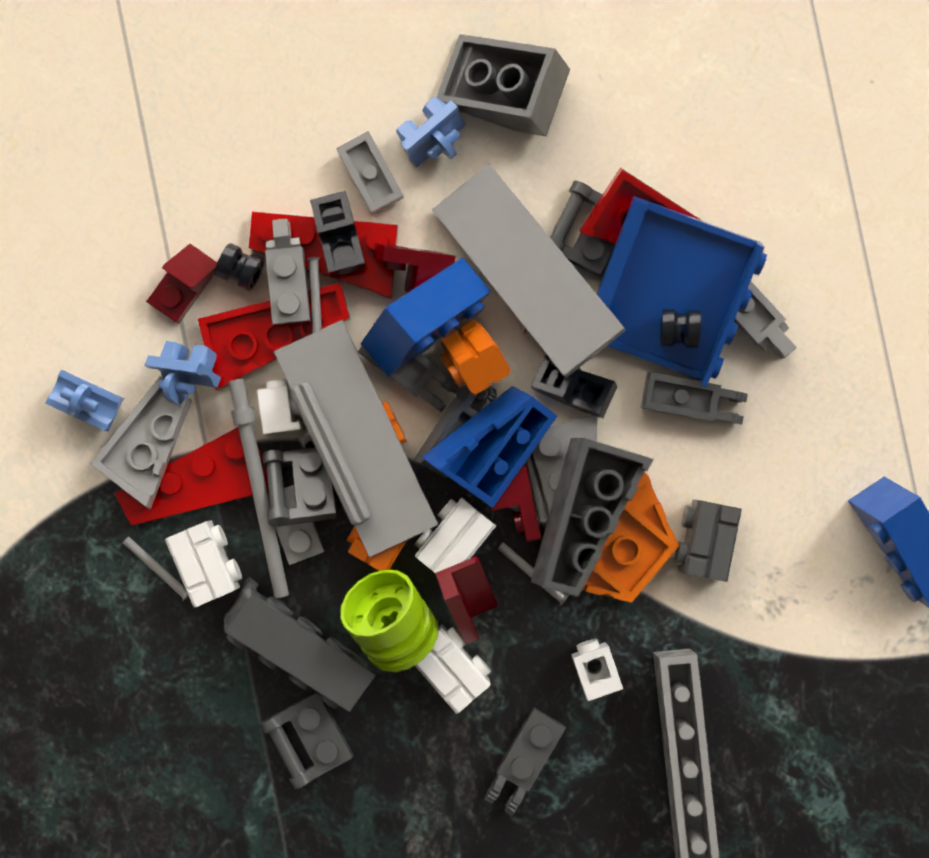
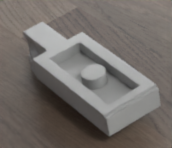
(287, 276)
(764, 324)

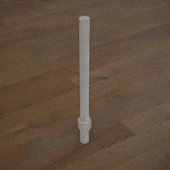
(244, 418)

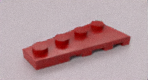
(612, 207)
(373, 278)
(248, 339)
(196, 481)

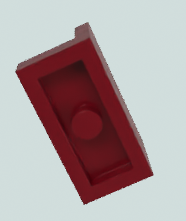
(466, 595)

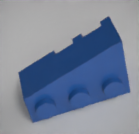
(425, 315)
(493, 444)
(901, 530)

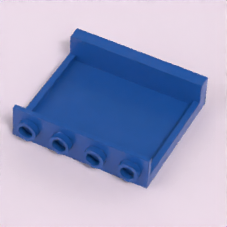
(681, 266)

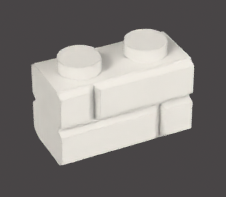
(455, 537)
(204, 563)
(453, 671)

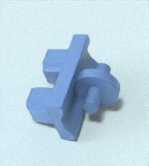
(434, 135)
(181, 374)
(84, 400)

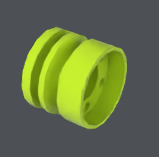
(389, 620)

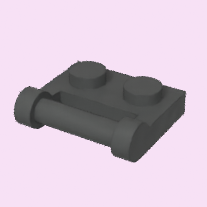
(589, 251)
(311, 483)
(318, 734)

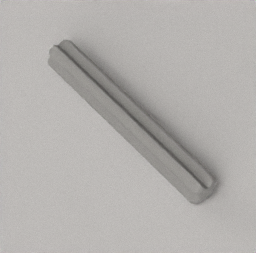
(330, 453)

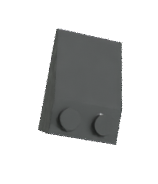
(505, 82)

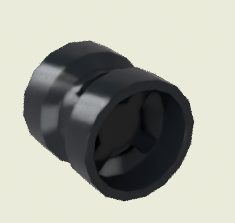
(239, 267)
(671, 328)

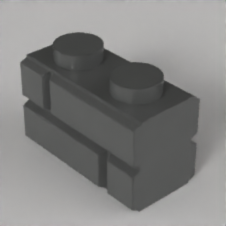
(708, 540)

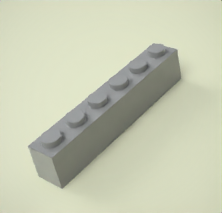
(686, 754)

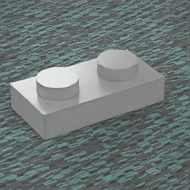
(370, 173)
(298, 540)

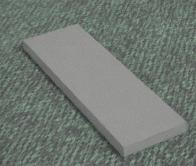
(528, 271)
(363, 434)

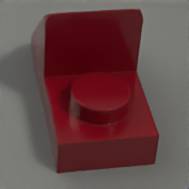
(421, 263)
(183, 283)
(520, 494)

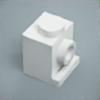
(278, 408)
(599, 682)

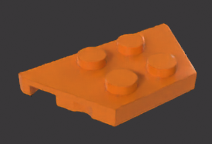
(635, 548)

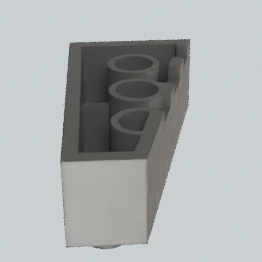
(585, 511)
(296, 647)

